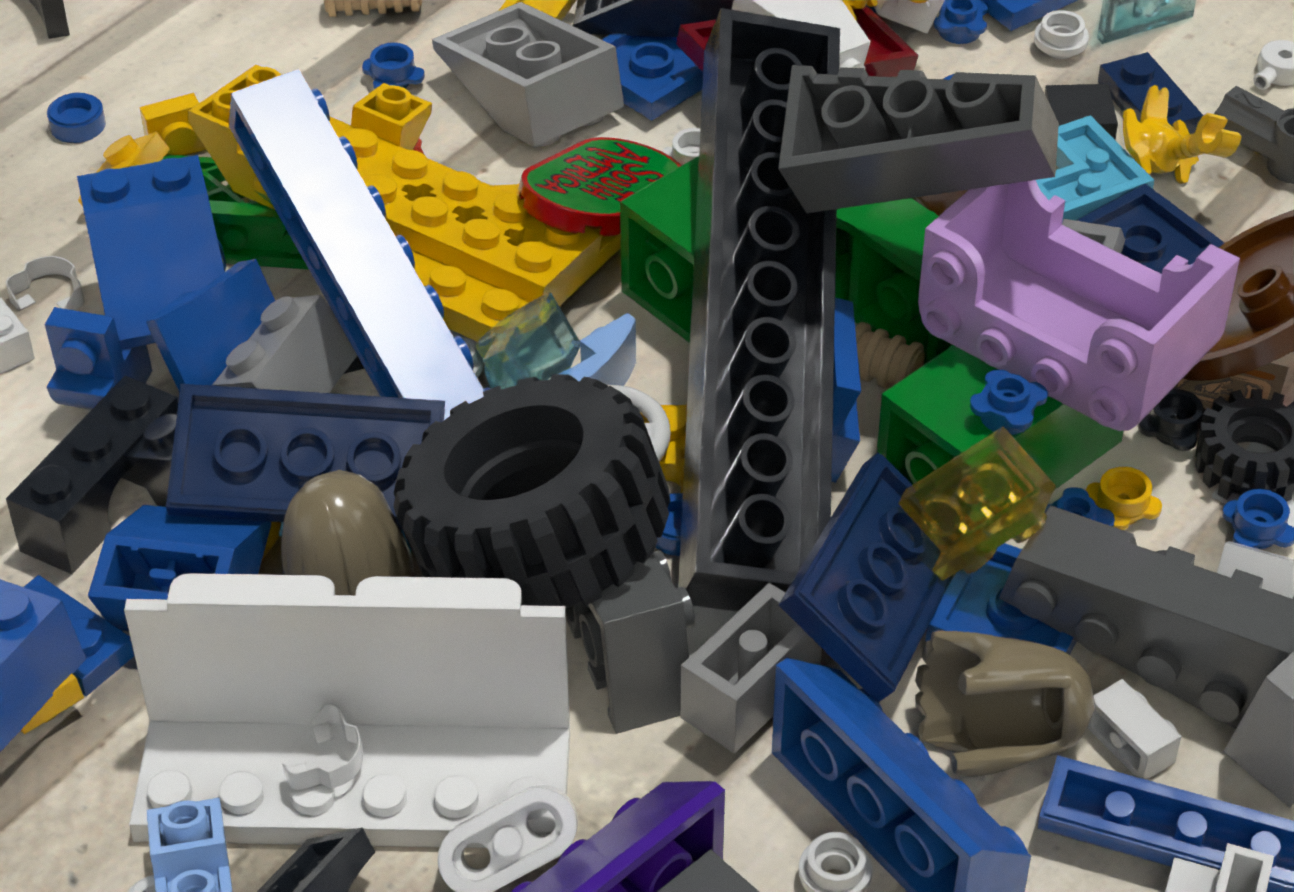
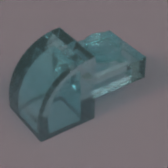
(529, 344)

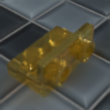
(979, 503)

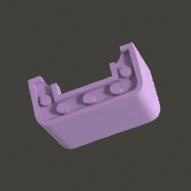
(1066, 309)

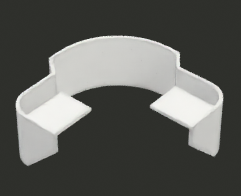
(41, 267)
(302, 778)

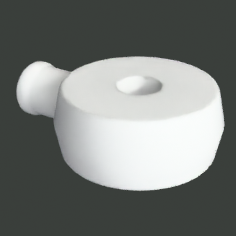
(1275, 65)

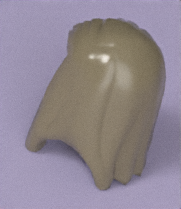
(343, 532)
(1000, 700)

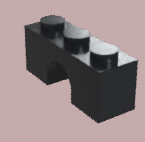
(66, 499)

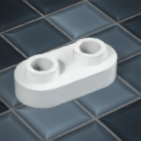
(510, 841)

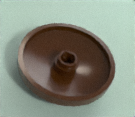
(1261, 303)

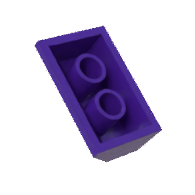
(643, 843)

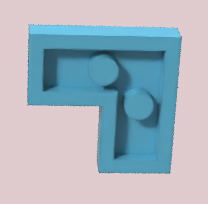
(1091, 169)

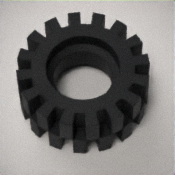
(1247, 421)

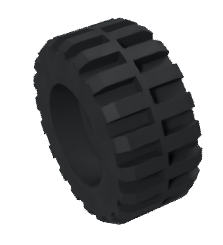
(536, 490)

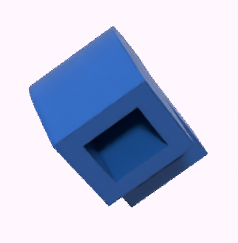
(89, 358)

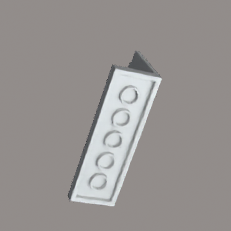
(440, 675)

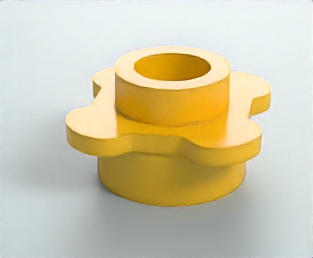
(1126, 495)

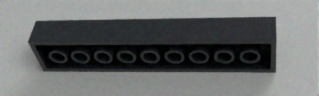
(757, 325)

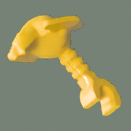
(1172, 148)

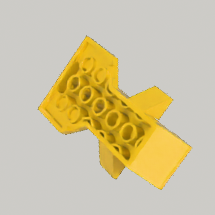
(464, 234)

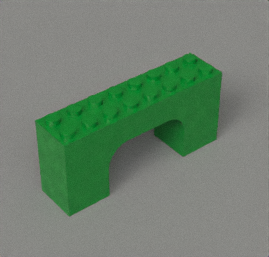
(878, 269)

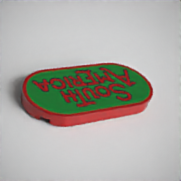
(589, 181)

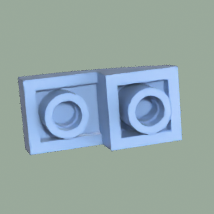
(608, 353)
(189, 847)

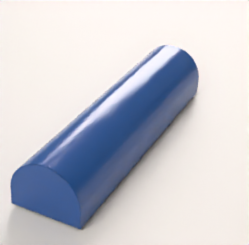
(1160, 820)

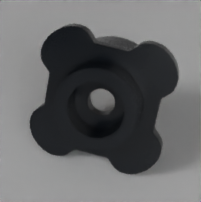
(1175, 420)

